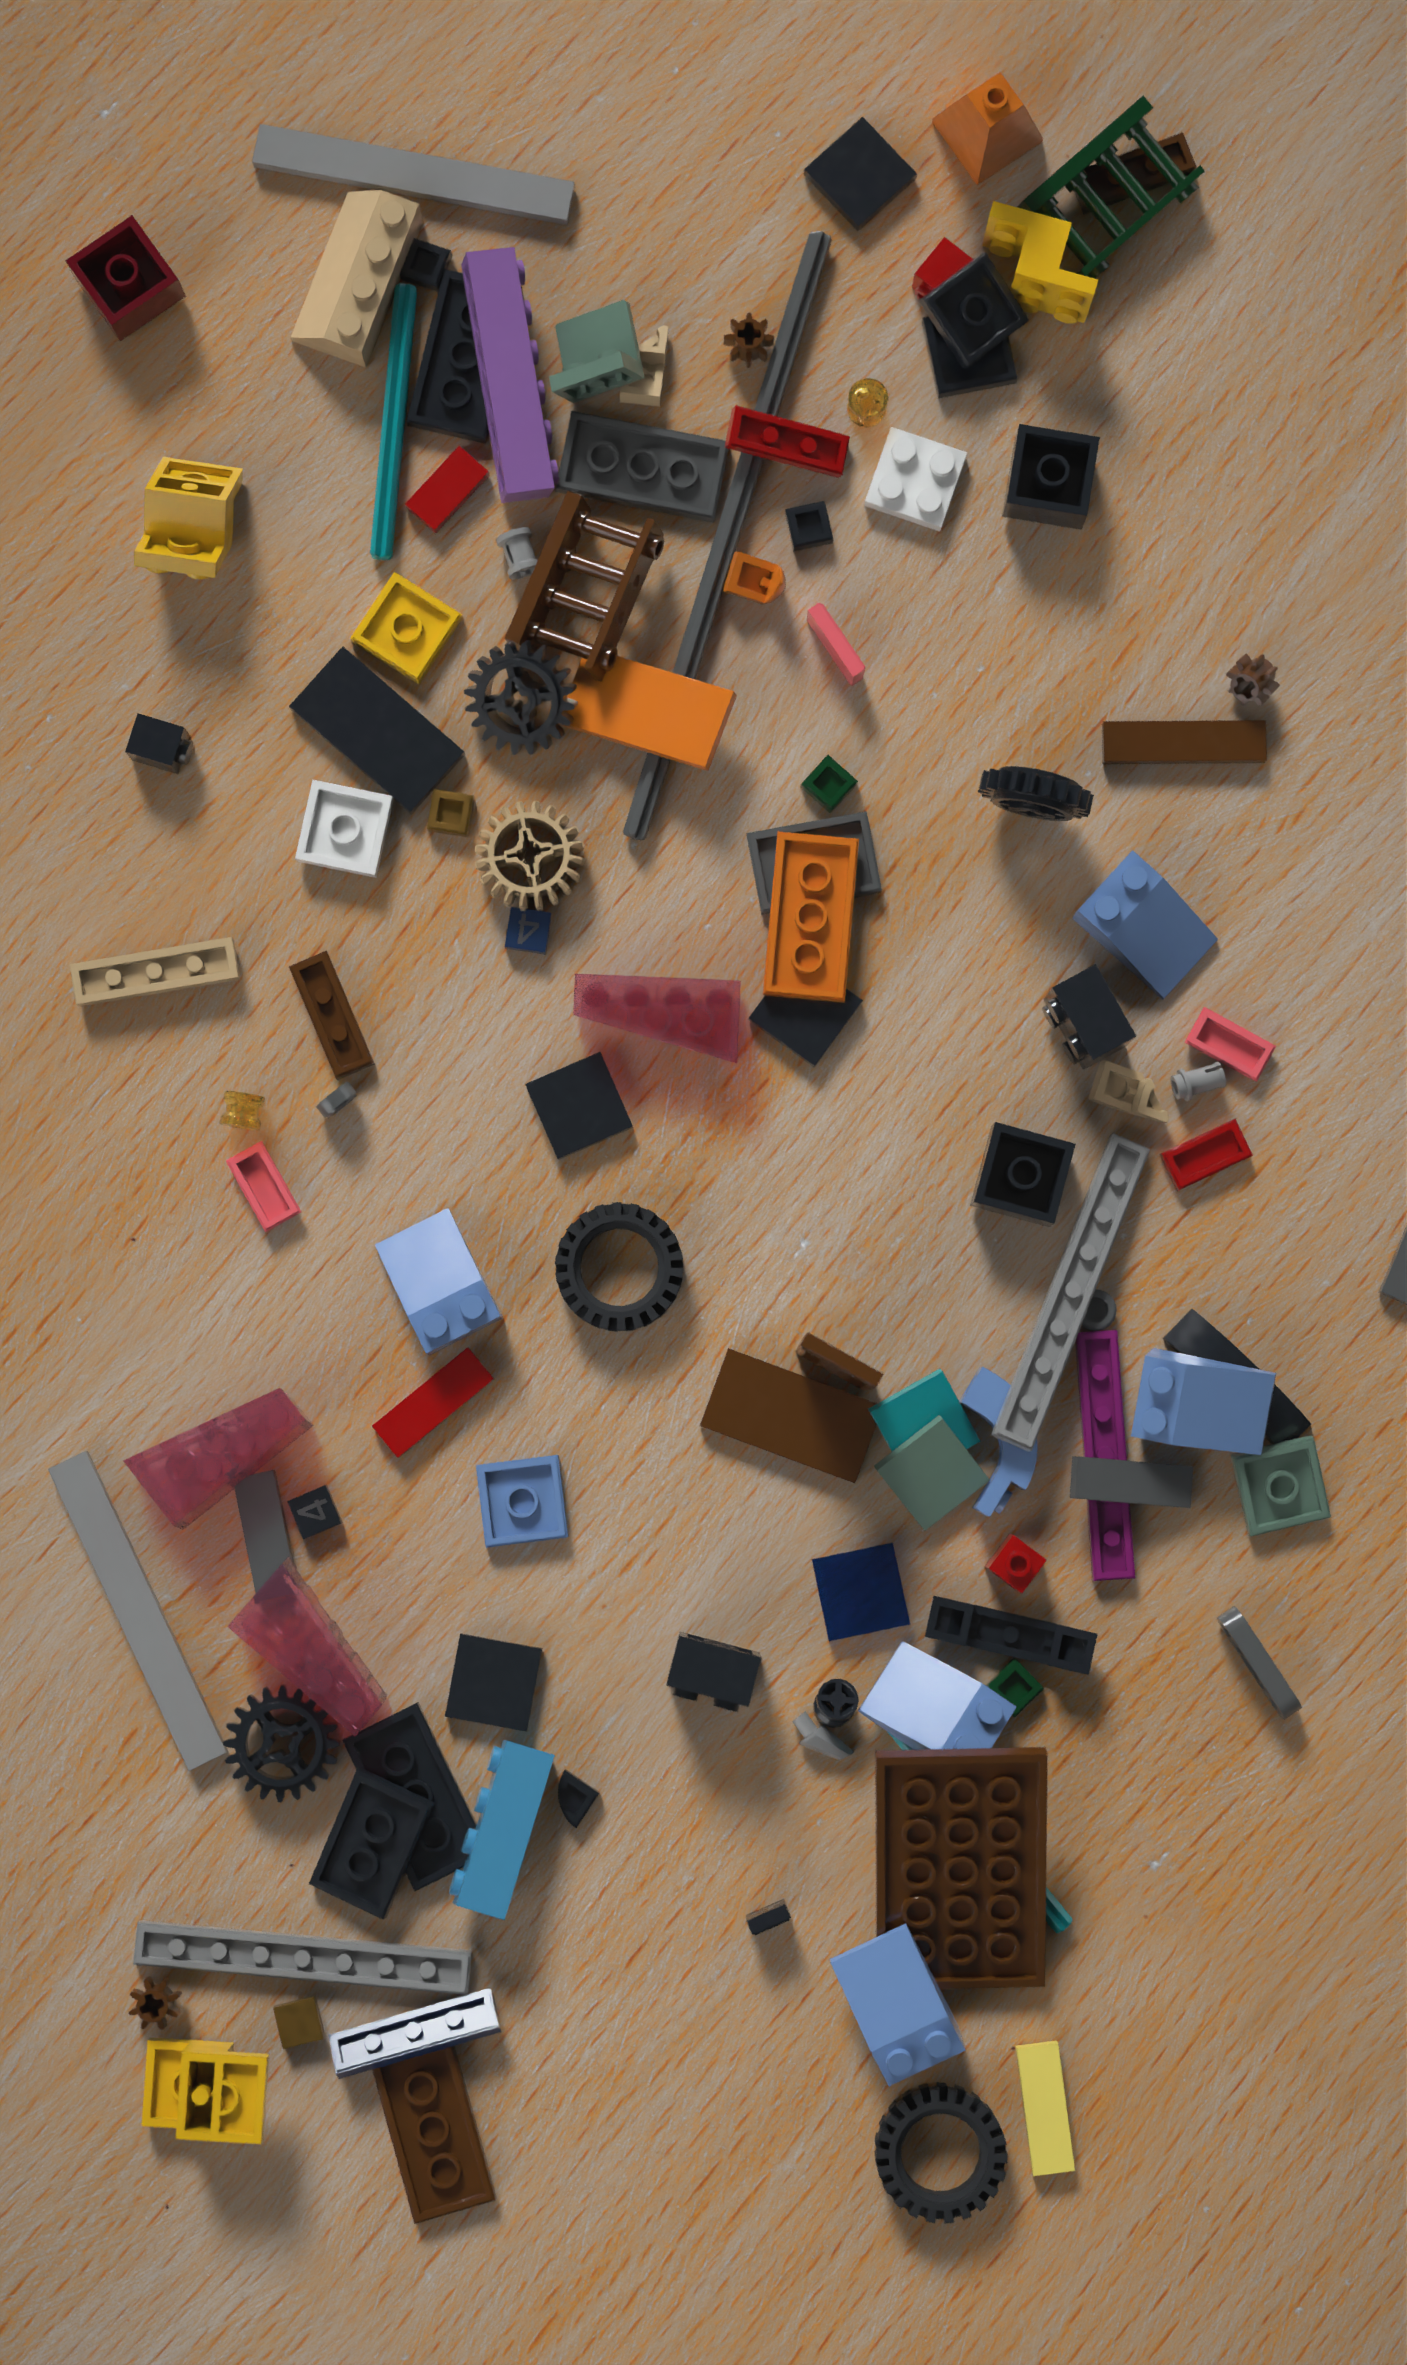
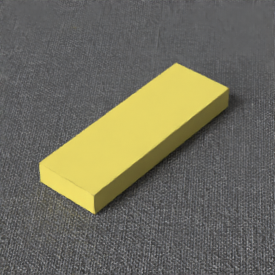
(1045, 2108)

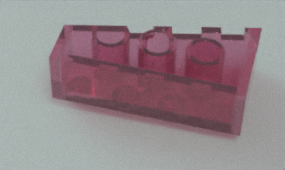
(209, 1460)
(308, 1648)

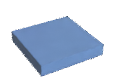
(522, 1501)

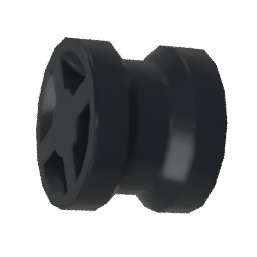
(838, 1694)

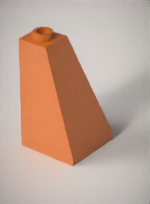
(988, 128)

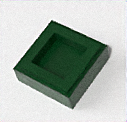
(829, 784)
(1015, 1685)

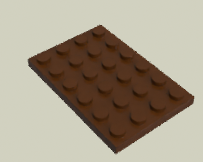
(965, 1860)

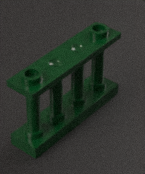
(1103, 152)

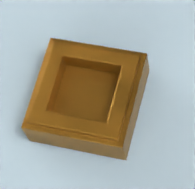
(450, 813)
(299, 2022)

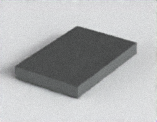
(763, 849)

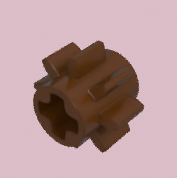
(744, 328)
(1252, 679)
(151, 2014)

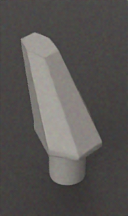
(820, 1738)

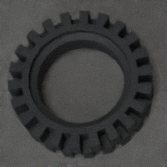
(608, 1218)
(952, 2202)

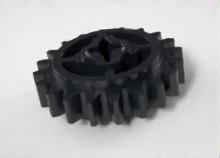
(537, 693)
(1035, 793)
(251, 1764)

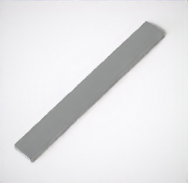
(413, 174)
(1070, 1292)
(138, 1610)
(302, 1957)

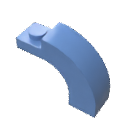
(1015, 1466)

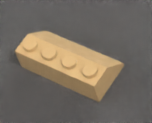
(358, 275)

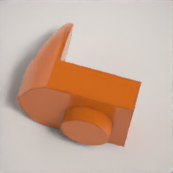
(754, 579)

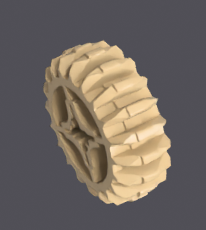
(510, 859)

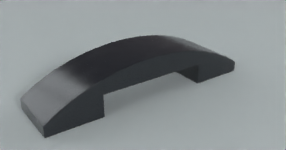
(1199, 1338)
(1011, 1634)

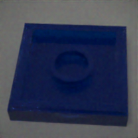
(860, 1591)

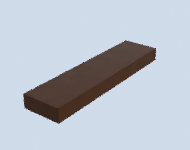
(1184, 742)

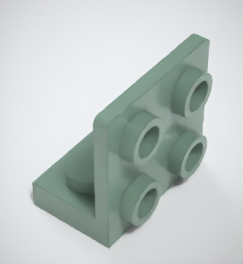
(597, 353)

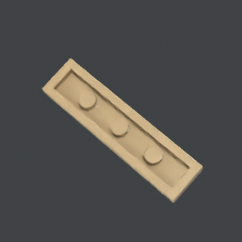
(154, 971)

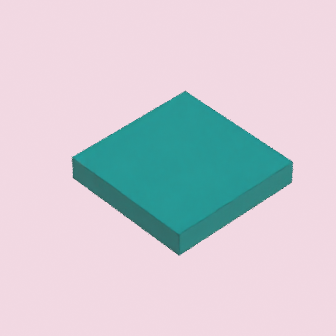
(919, 1404)

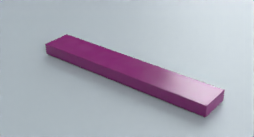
(1104, 1438)

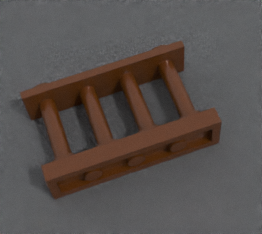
(559, 557)

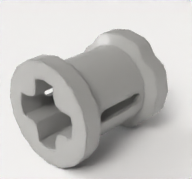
(518, 552)

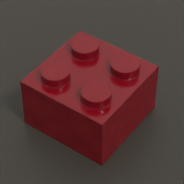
(126, 278)

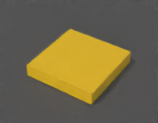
(406, 628)

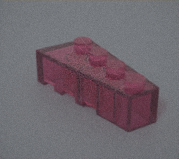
(671, 1010)

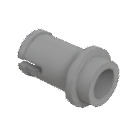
(1197, 1081)

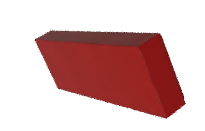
(787, 441)
(433, 1402)

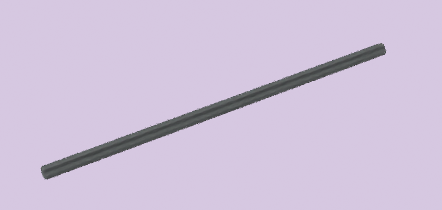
(733, 515)

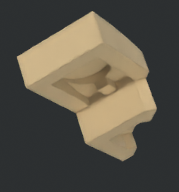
(653, 357)
(1126, 1091)

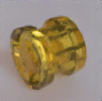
(865, 411)
(242, 1110)

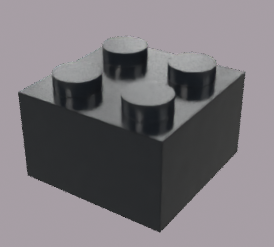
(1050, 476)
(1087, 1017)
(1022, 1174)
(713, 1671)

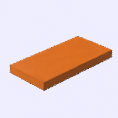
(652, 711)
(810, 917)

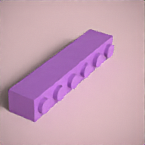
(508, 374)

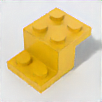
(1037, 279)
(188, 518)
(205, 2090)

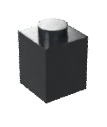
(159, 744)

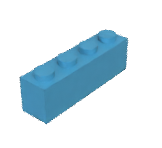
(502, 1830)

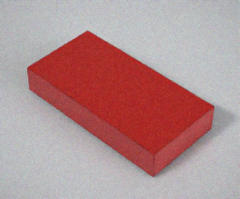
(447, 489)
(1206, 1154)

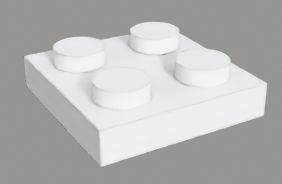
(915, 479)
(344, 828)

